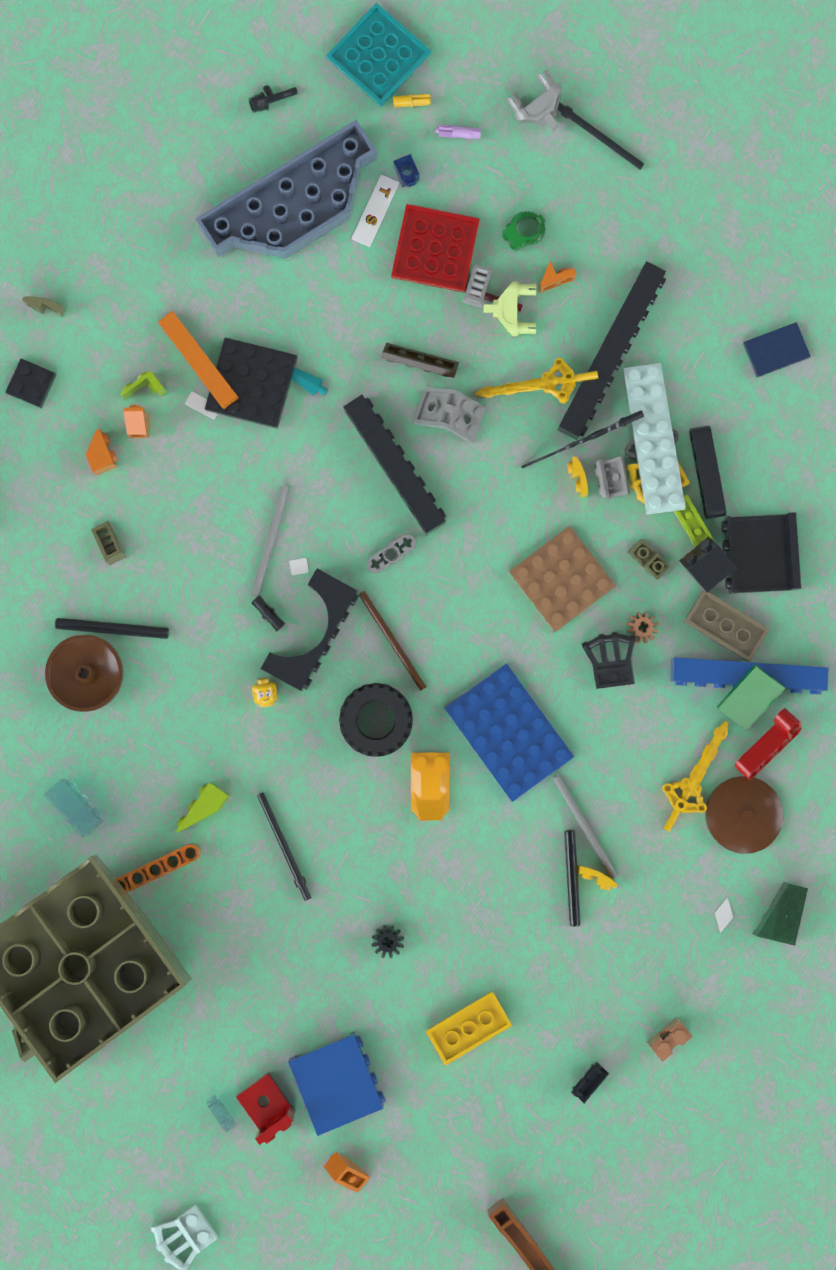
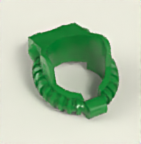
(517, 240)

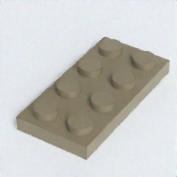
(726, 625)

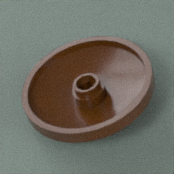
(84, 673)
(744, 815)

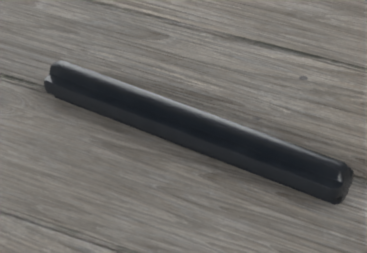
(572, 878)

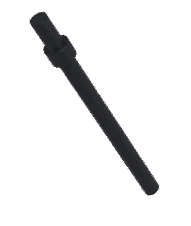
(567, 112)
(300, 882)

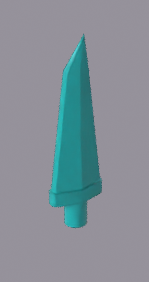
(309, 382)

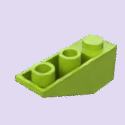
(208, 803)

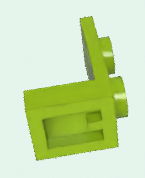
(143, 379)

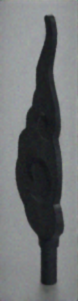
(621, 423)

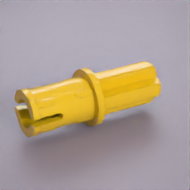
(411, 100)

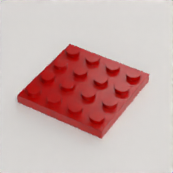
(435, 248)

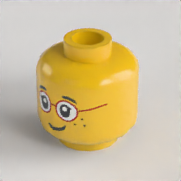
(264, 692)

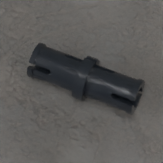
(268, 613)

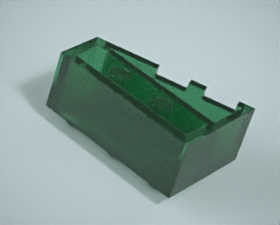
(784, 915)

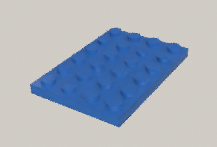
(509, 732)

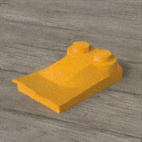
(430, 785)

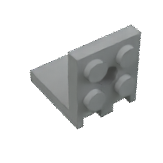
(450, 412)

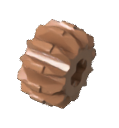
(649, 627)

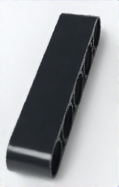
(707, 472)

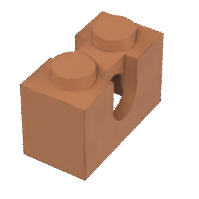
(678, 1035)

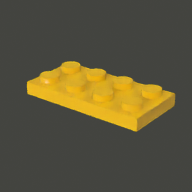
(468, 1028)

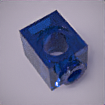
(403, 164)

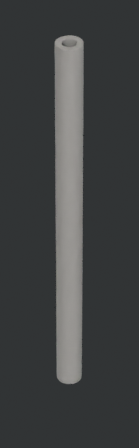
(270, 541)
(585, 827)

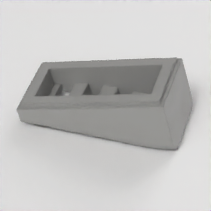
(482, 275)

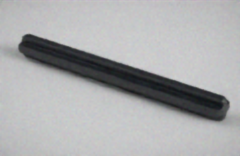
(112, 628)

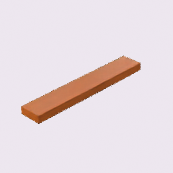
(198, 360)

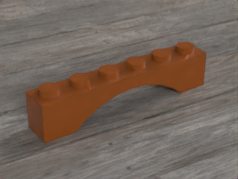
(518, 1236)

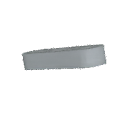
(406, 550)

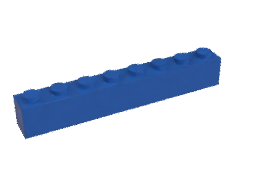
(731, 672)

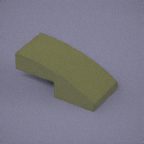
(40, 304)

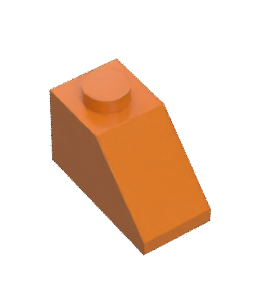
(346, 1172)

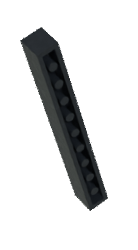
(612, 349)

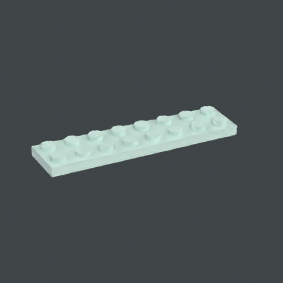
(654, 439)

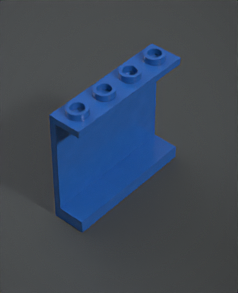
(337, 1084)

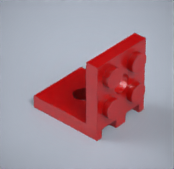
(269, 1118)

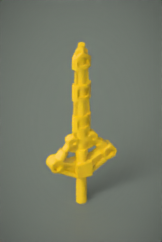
(547, 382)
(690, 786)

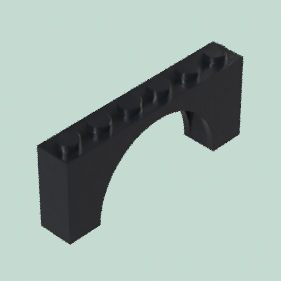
(298, 670)

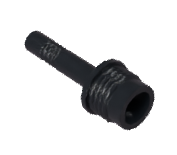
(260, 101)

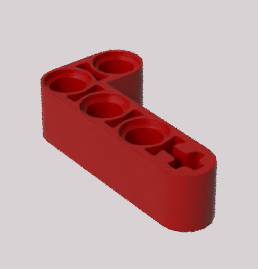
(769, 745)

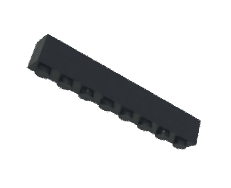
(394, 464)

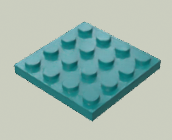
(378, 54)

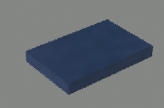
(776, 349)

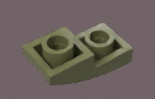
(648, 559)

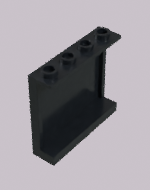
(763, 552)

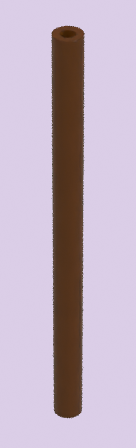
(393, 642)

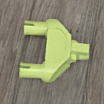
(506, 309)

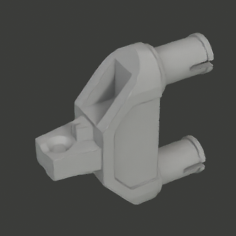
(543, 108)

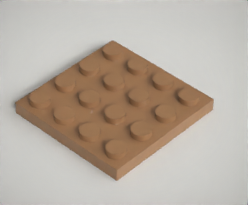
(562, 579)

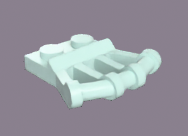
(195, 1230)

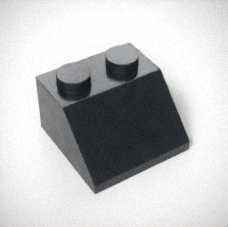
(708, 564)

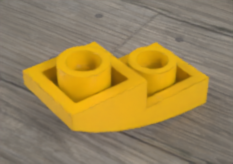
(577, 472)
(601, 879)

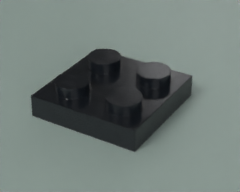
(31, 383)

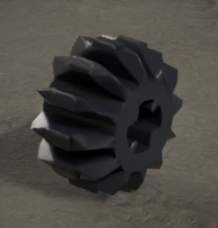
(383, 946)

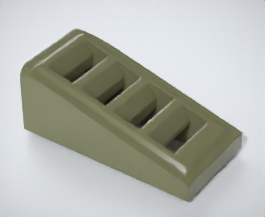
(114, 553)

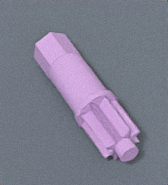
(458, 132)

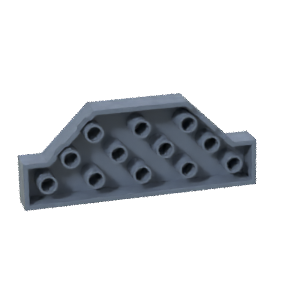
(293, 201)

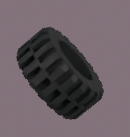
(375, 693)

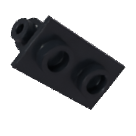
(590, 1082)

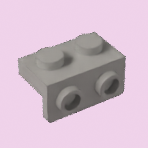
(612, 478)

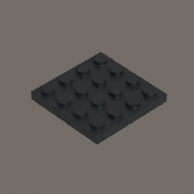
(259, 380)

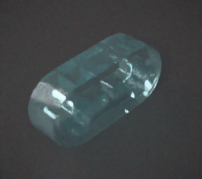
(220, 1113)

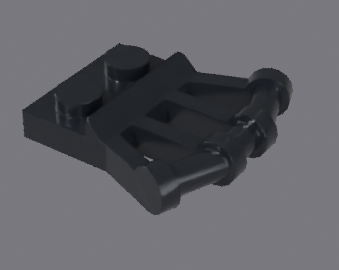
(611, 672)

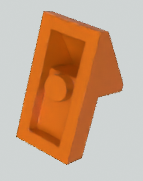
(552, 280)

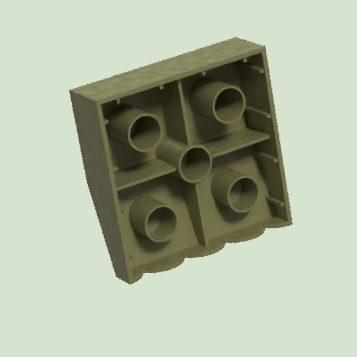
(82, 967)

